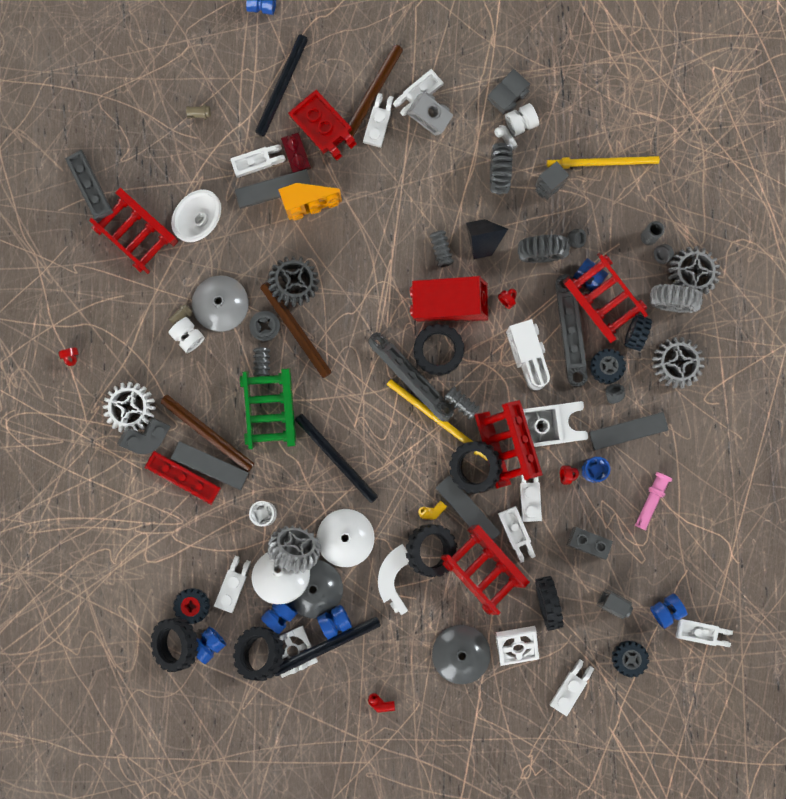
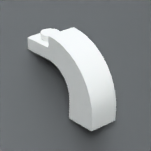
(391, 565)

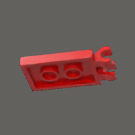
(322, 124)

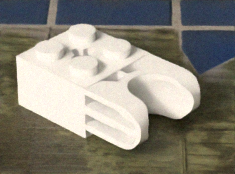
(529, 353)
(555, 424)

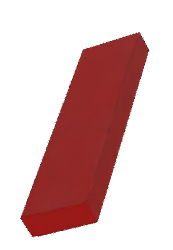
(182, 477)

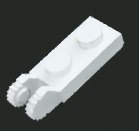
(427, 83)
(378, 122)
(256, 160)
(530, 500)
(516, 532)
(232, 586)
(701, 633)
(570, 689)

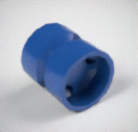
(266, 6)
(593, 282)
(595, 469)
(662, 613)
(278, 616)
(334, 622)
(208, 644)

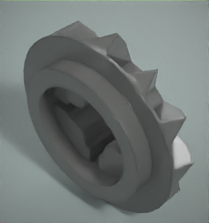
(263, 317)

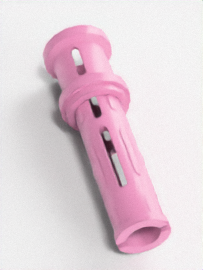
(656, 492)

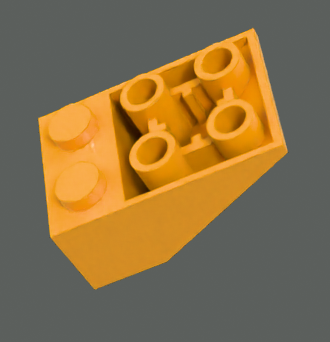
(305, 198)

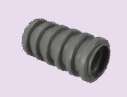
(649, 238)
(441, 248)
(261, 361)
(461, 402)

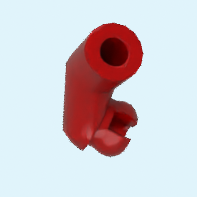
(379, 705)

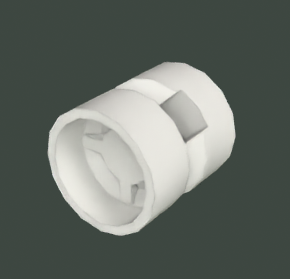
(523, 119)
(182, 330)
(262, 513)

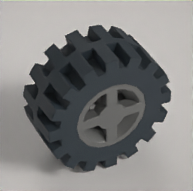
(638, 332)
(611, 360)
(635, 664)

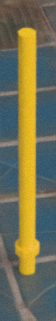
(418, 404)

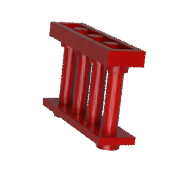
(151, 226)
(587, 299)
(521, 438)
(503, 564)

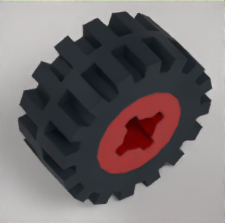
(199, 605)

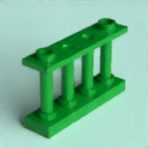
(285, 416)

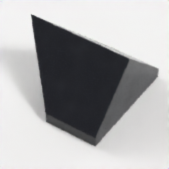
(484, 237)

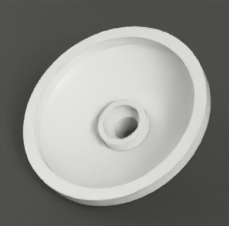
(196, 215)
(359, 533)
(278, 587)

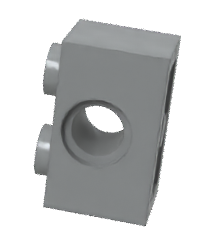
(419, 113)

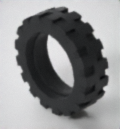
(436, 329)
(457, 472)
(414, 545)
(549, 603)
(187, 639)
(242, 654)

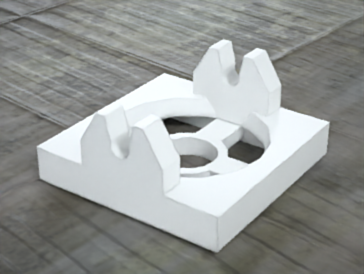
(301, 634)
(531, 654)

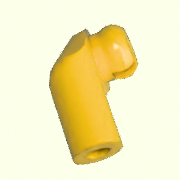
(431, 513)

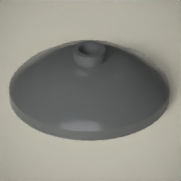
(328, 592)
(457, 640)

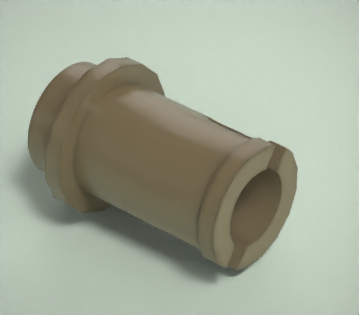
(198, 112)
(183, 312)

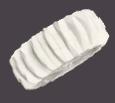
(132, 401)

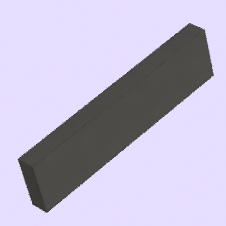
(89, 185)
(268, 189)
(628, 431)
(210, 465)
(466, 507)

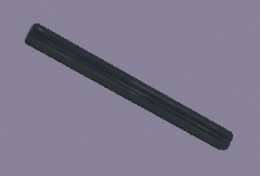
(281, 85)
(336, 458)
(328, 645)

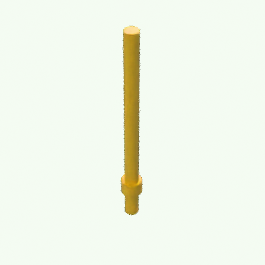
(566, 162)

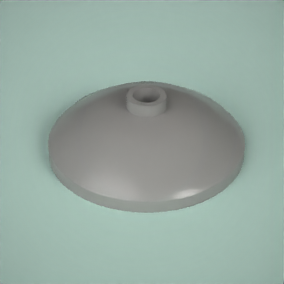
(229, 312)

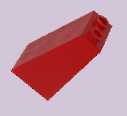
(450, 299)

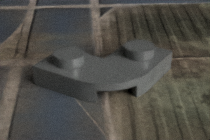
(148, 440)

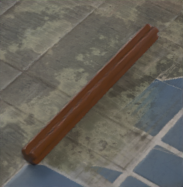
(374, 88)
(297, 332)
(207, 433)

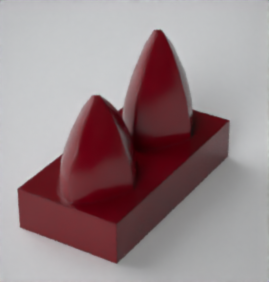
(295, 152)

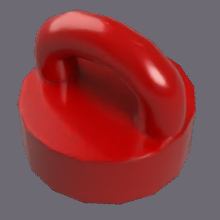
(506, 298)
(69, 353)
(567, 476)

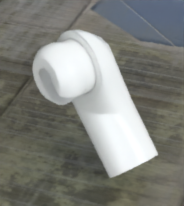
(502, 131)

